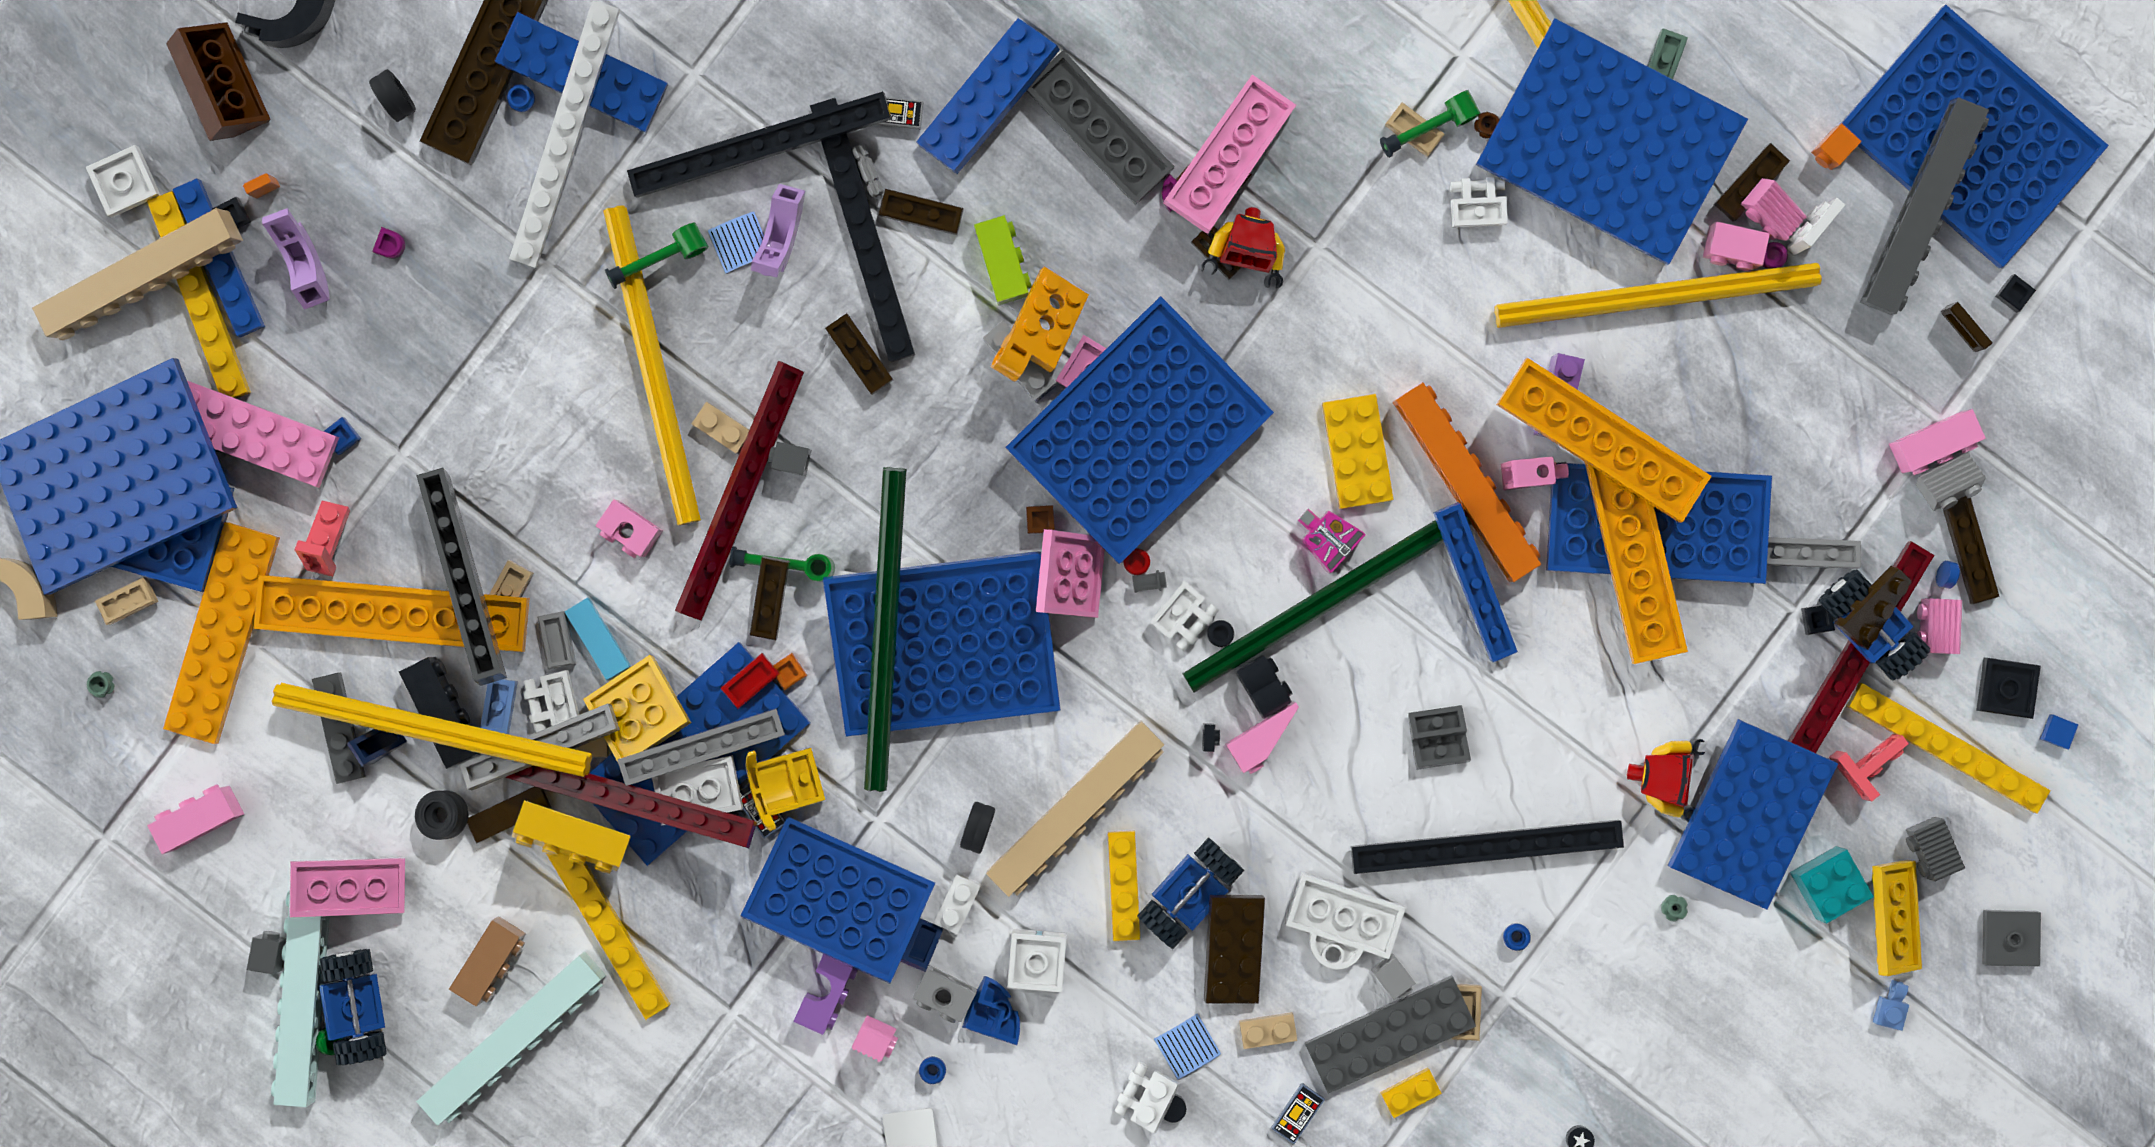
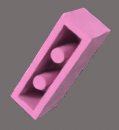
(1937, 442)
(195, 818)

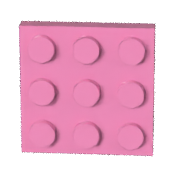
(1070, 574)

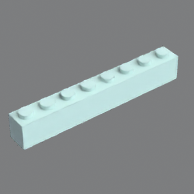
(299, 1010)
(511, 1038)

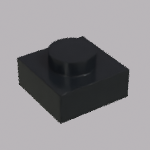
(1210, 737)

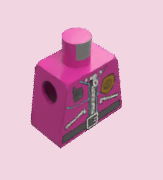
(1329, 538)

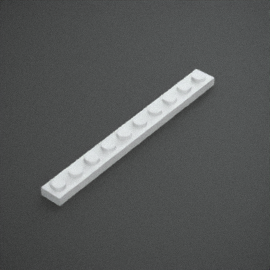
(564, 133)

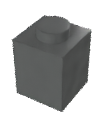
(790, 458)
(266, 953)

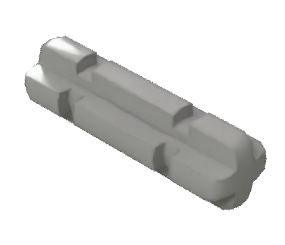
(868, 170)

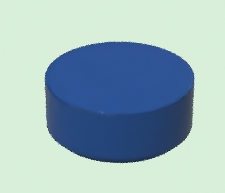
(1947, 574)

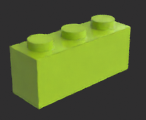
(1003, 259)

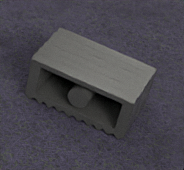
(1934, 849)

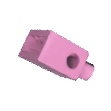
(1523, 473)

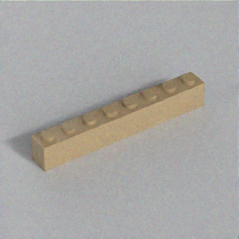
(138, 274)
(1075, 808)

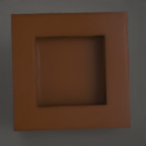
(1040, 518)

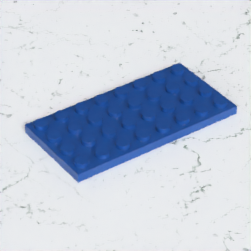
(1717, 541)
(707, 709)

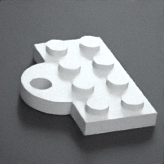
(1343, 920)

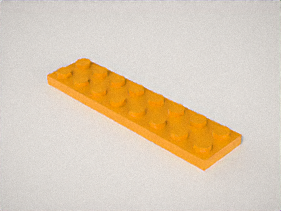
(1603, 440)
(1637, 570)
(220, 634)

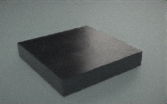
(2008, 688)

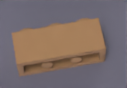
(488, 962)

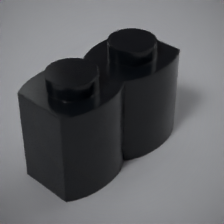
(1264, 686)

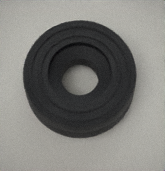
(392, 95)
(456, 815)
(977, 827)

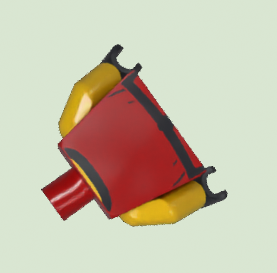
(1249, 244)
(1667, 777)

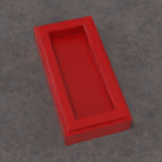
(750, 680)

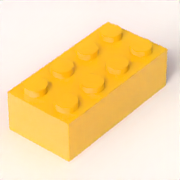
(570, 836)

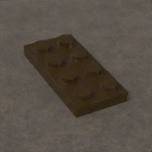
(1234, 949)

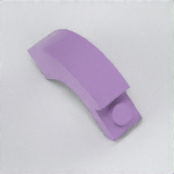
(780, 231)
(301, 258)

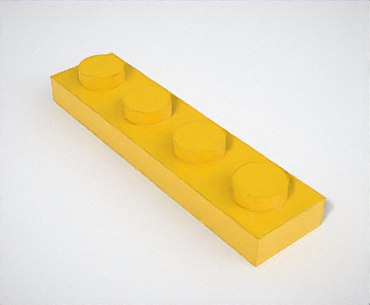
(1124, 885)

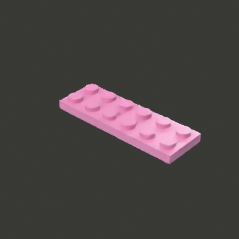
(1229, 154)
(264, 436)

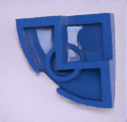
(992, 1013)

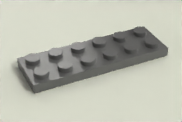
(1099, 128)
(1390, 1034)

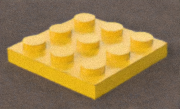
(642, 706)

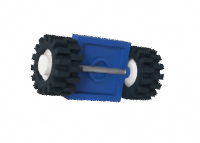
(1893, 649)
(1188, 892)
(352, 1007)

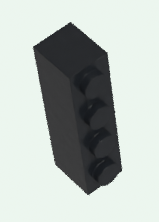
(437, 699)

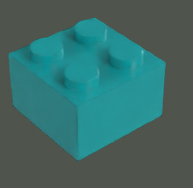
(1831, 884)

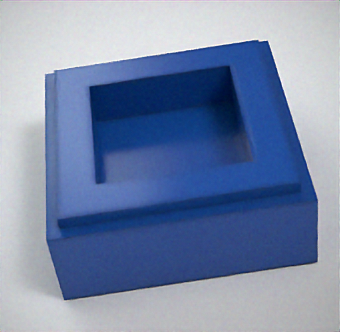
(346, 435)
(2059, 731)

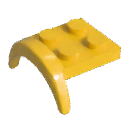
(783, 783)

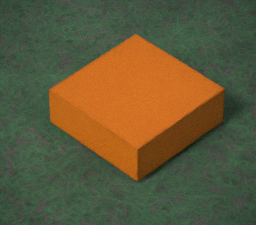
(261, 185)
(790, 671)

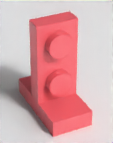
(323, 538)
(1869, 765)

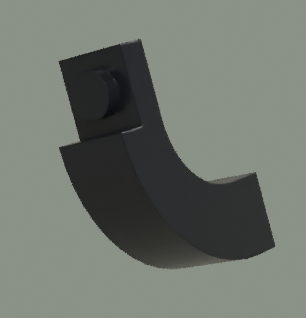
(291, 30)

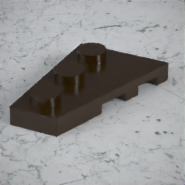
(1875, 609)

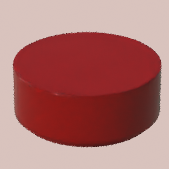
(1137, 562)

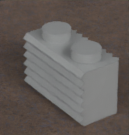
(1951, 482)

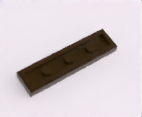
(1971, 551)

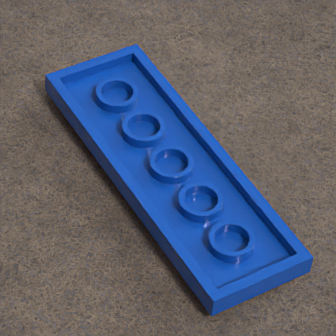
(547, 59)
(987, 95)

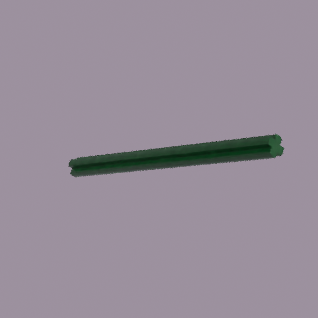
(1314, 606)
(885, 628)

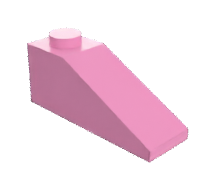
(1257, 742)

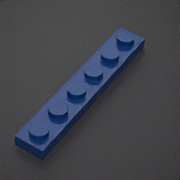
(224, 267)
(1475, 582)

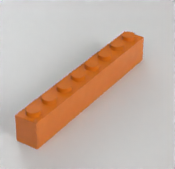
(1467, 483)

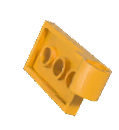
(1028, 338)

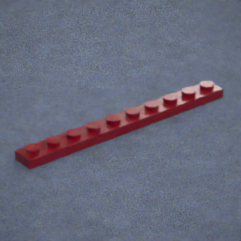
(739, 491)
(1851, 665)
(642, 804)

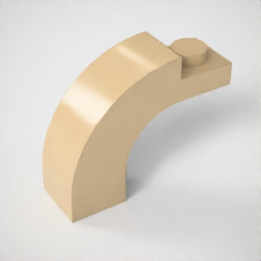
(27, 590)

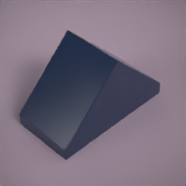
(375, 746)
(922, 945)

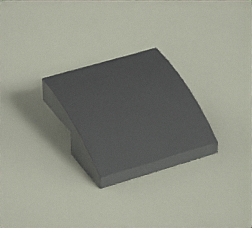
(1439, 737)

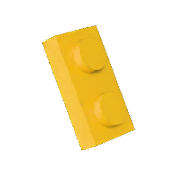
(1410, 1092)

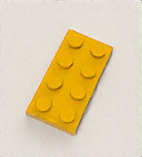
(1357, 451)
(1896, 917)

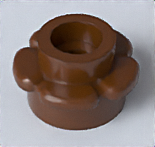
(1479, 125)

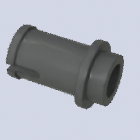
(1149, 581)

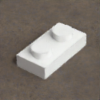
(957, 904)

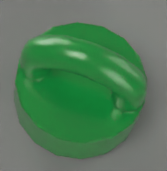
(323, 1044)

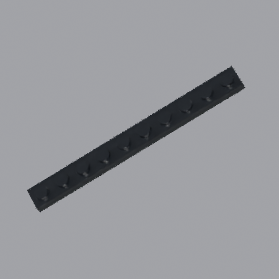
(759, 144)
(866, 243)
(1487, 846)

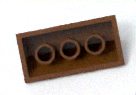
(217, 80)

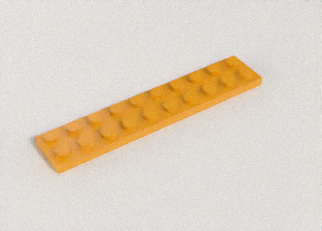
(379, 612)

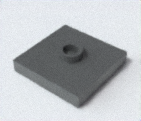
(2011, 938)

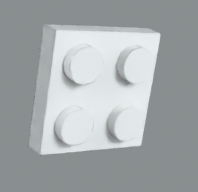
(123, 181)
(1818, 221)

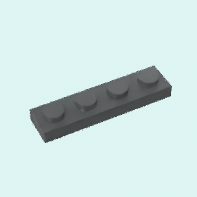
(339, 733)

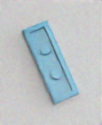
(597, 638)

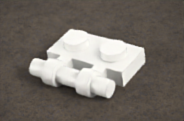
(1478, 211)
(1178, 610)
(558, 697)
(1154, 1101)

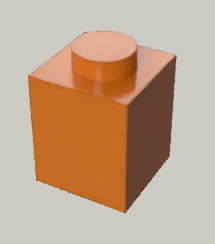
(1835, 147)

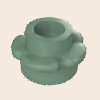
(94, 687)
(1667, 908)

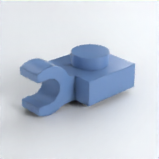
(1891, 1010)

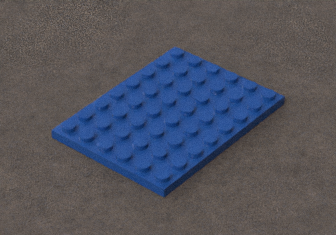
(1611, 141)
(2022, 158)
(1139, 430)
(112, 476)
(962, 643)

